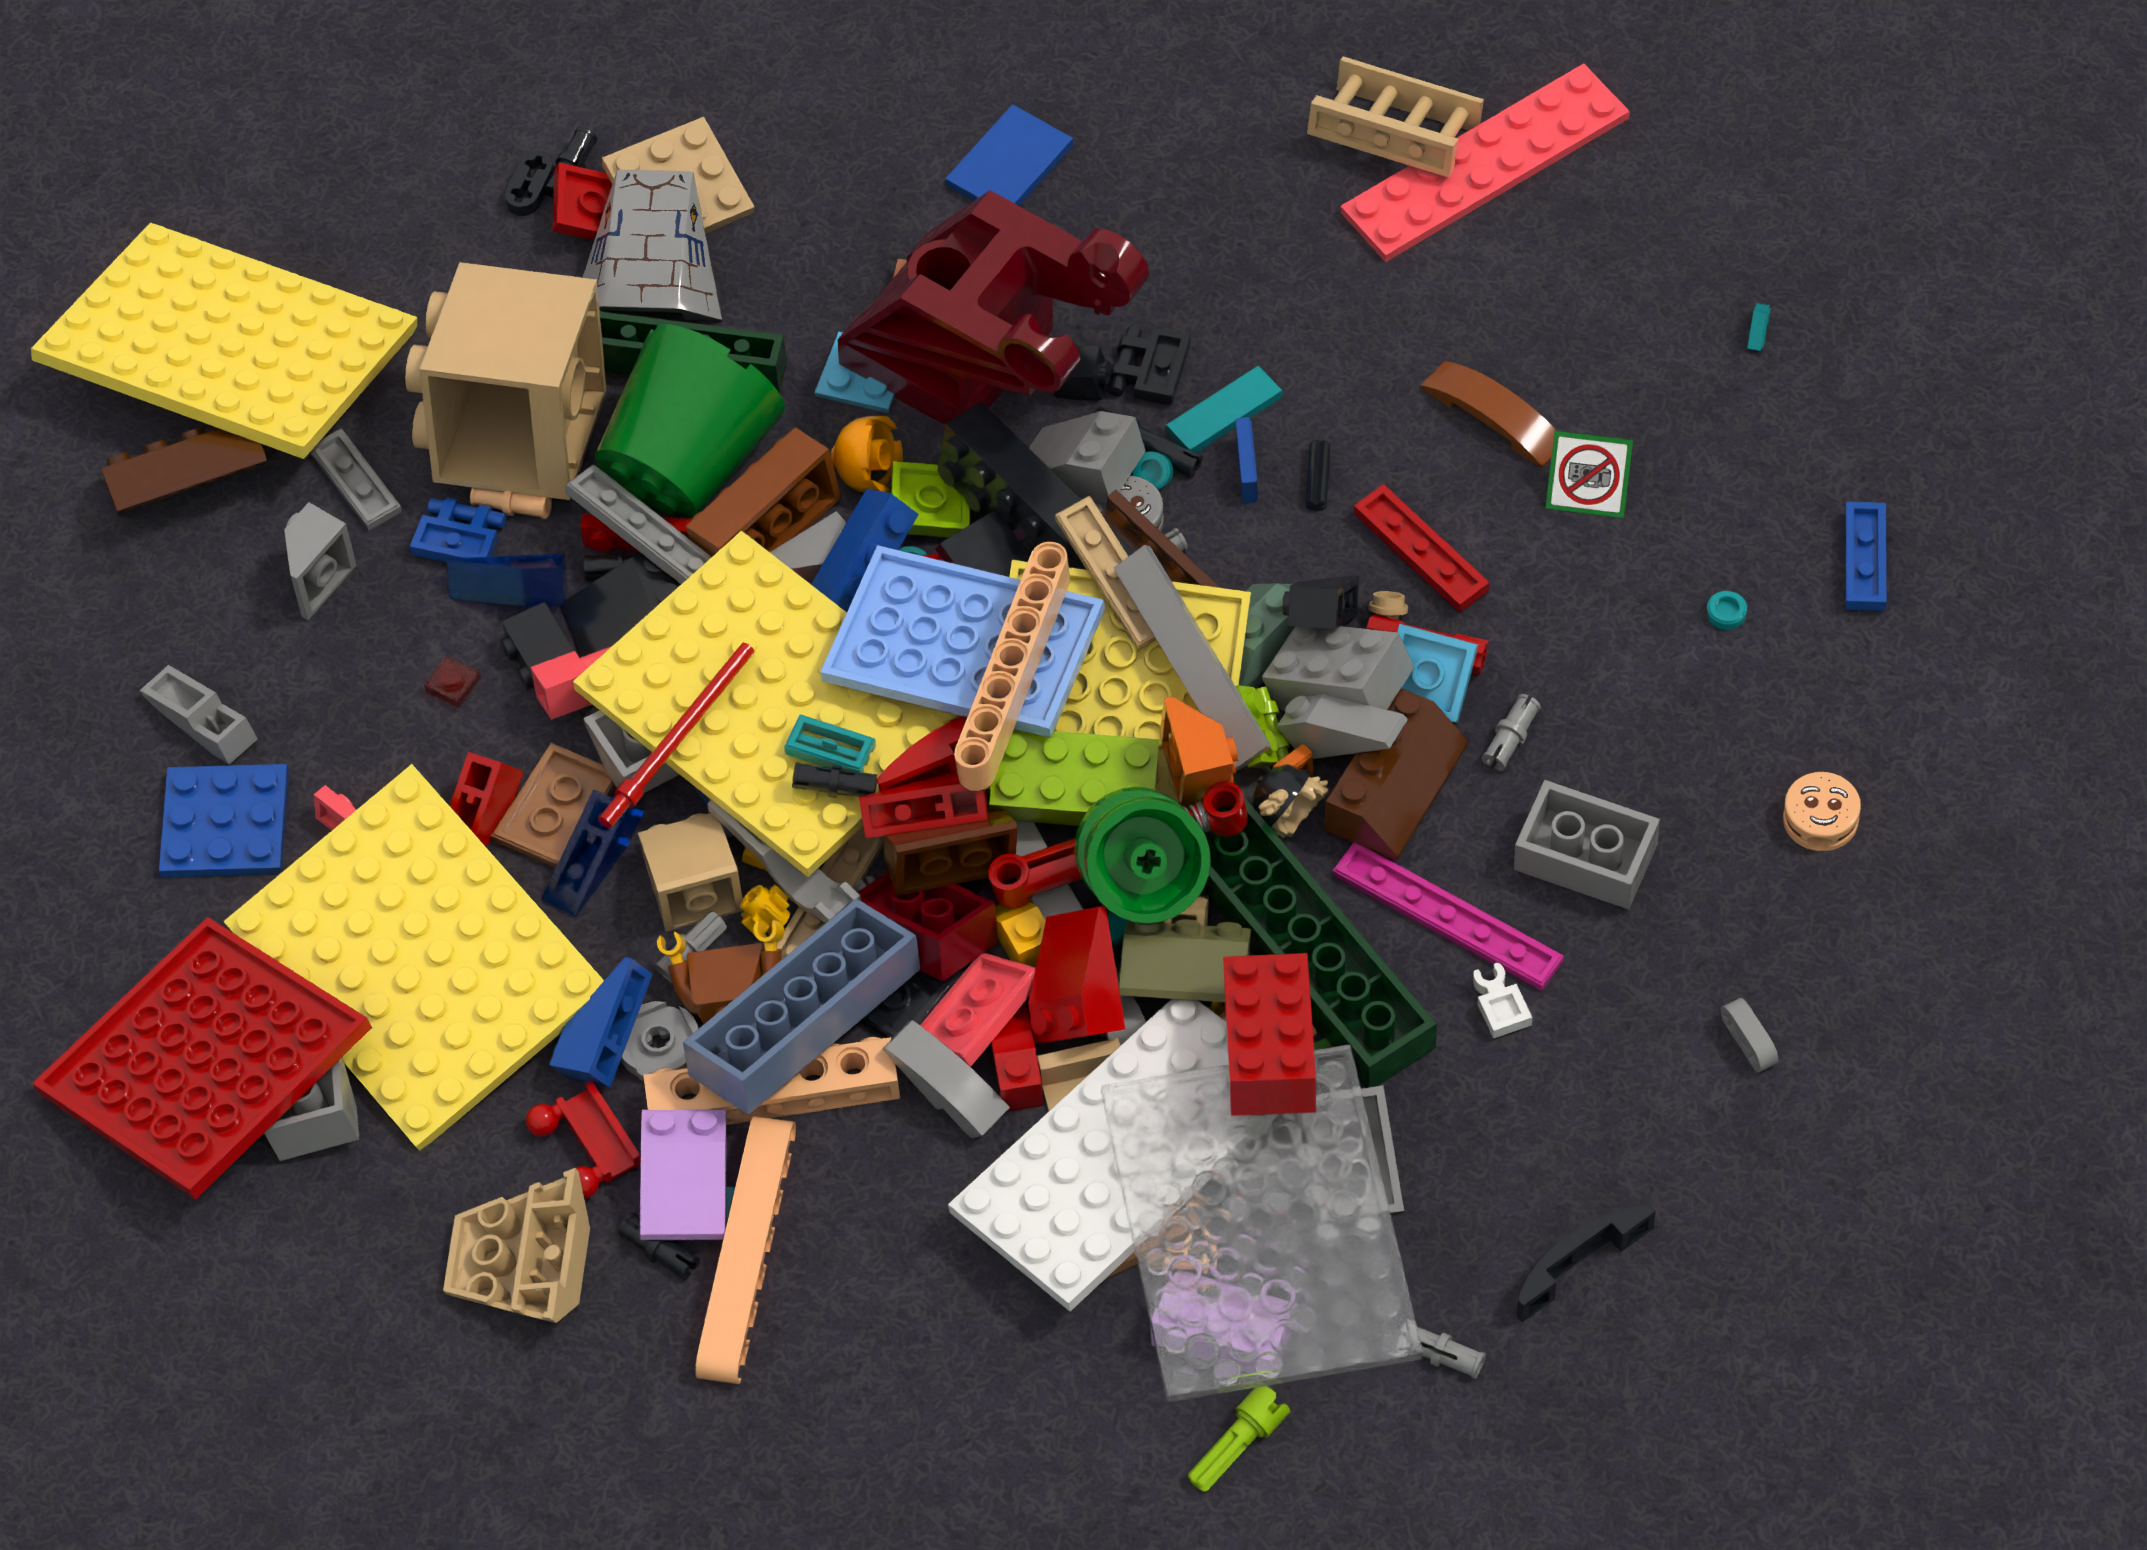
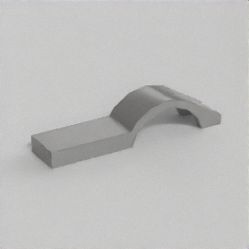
(813, 894)

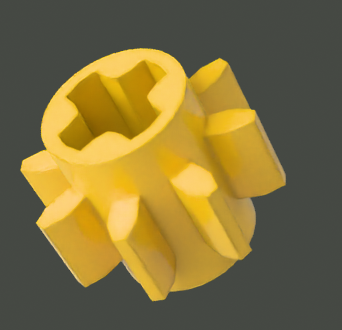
(764, 905)

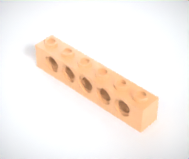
(798, 1096)

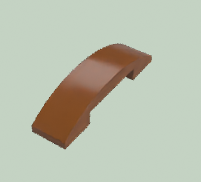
(1494, 406)

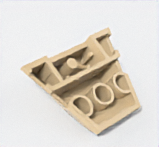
(523, 1251)

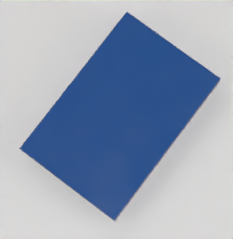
(1010, 158)

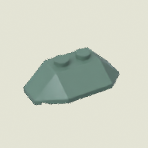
(1265, 631)

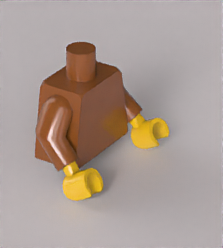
(718, 976)

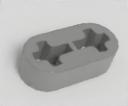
(1749, 1034)

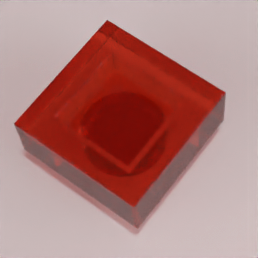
(452, 681)

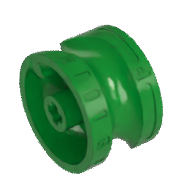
(1146, 825)

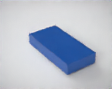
(1246, 460)

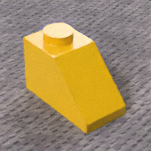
(1020, 932)

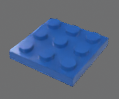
(224, 820)

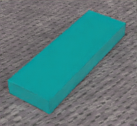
(1219, 412)

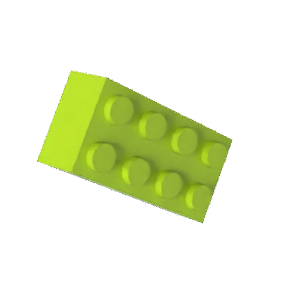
(1067, 774)

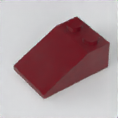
(948, 923)

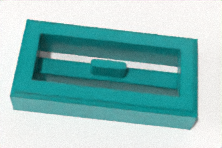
(825, 751)

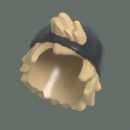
(1287, 797)

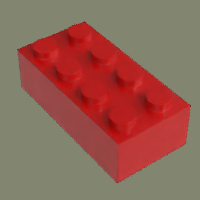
(1269, 1034)

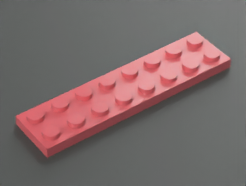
(1487, 162)

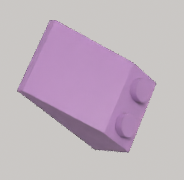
(683, 1175)

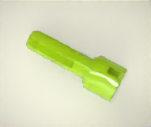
(1256, 1418)

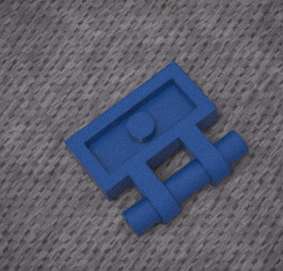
(445, 538)

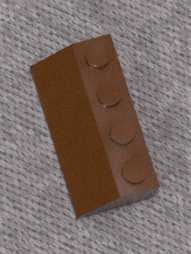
(178, 467)
(1392, 789)

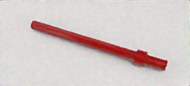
(631, 789)

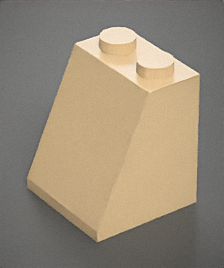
(691, 870)

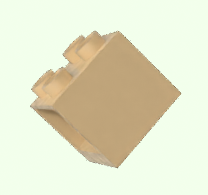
(509, 379)

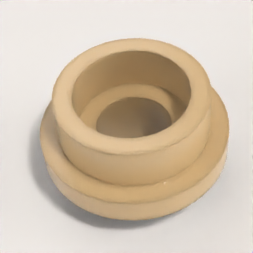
(1388, 604)

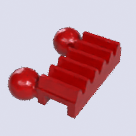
(594, 1130)

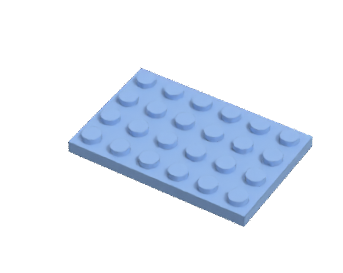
(929, 630)

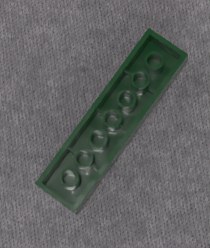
(1351, 987)

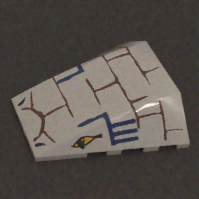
(654, 248)

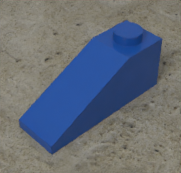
(600, 1030)

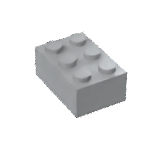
(1341, 663)
(1586, 844)

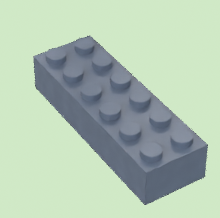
(801, 1006)

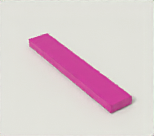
(1448, 915)

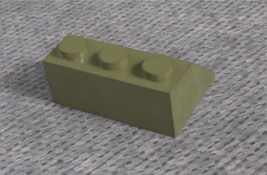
(1179, 959)

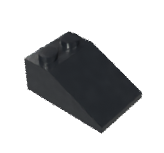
(616, 603)

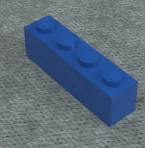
(875, 521)

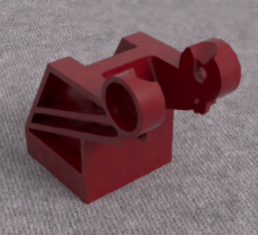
(979, 308)

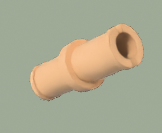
(512, 502)

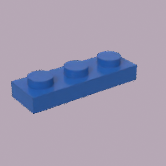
(1865, 556)

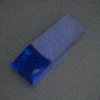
(509, 579)
(589, 854)

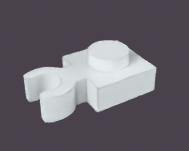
(1501, 1005)

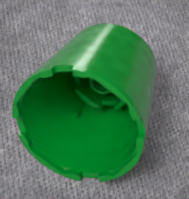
(685, 421)

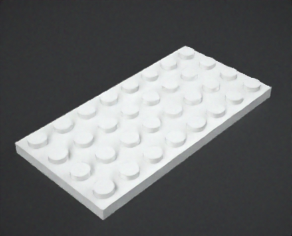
(1057, 1191)

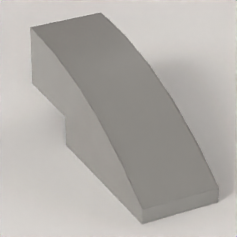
(200, 714)
(945, 1079)

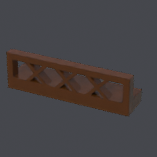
(1139, 531)

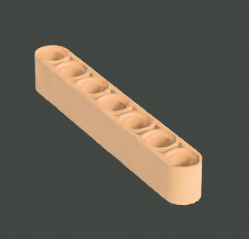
(1013, 681)
(743, 1250)

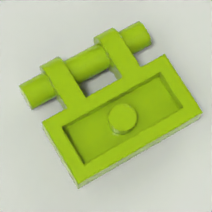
(1265, 714)

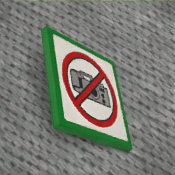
(1589, 474)

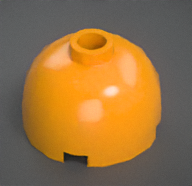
(866, 447)

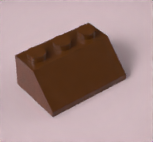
(948, 853)

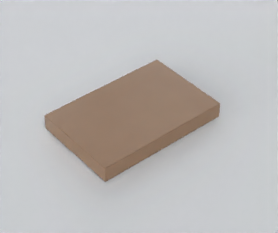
(551, 804)

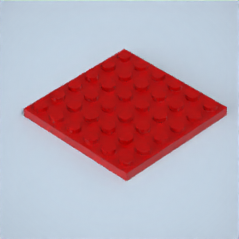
(202, 1057)

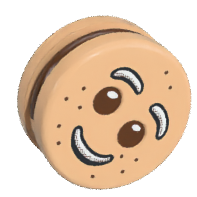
(1821, 811)

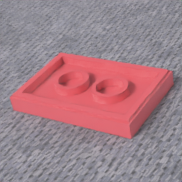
(980, 1005)

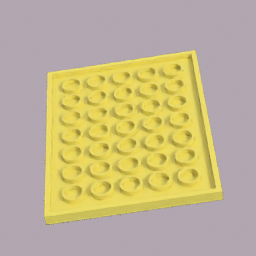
(225, 340)
(740, 741)
(429, 945)

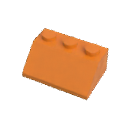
(1195, 751)

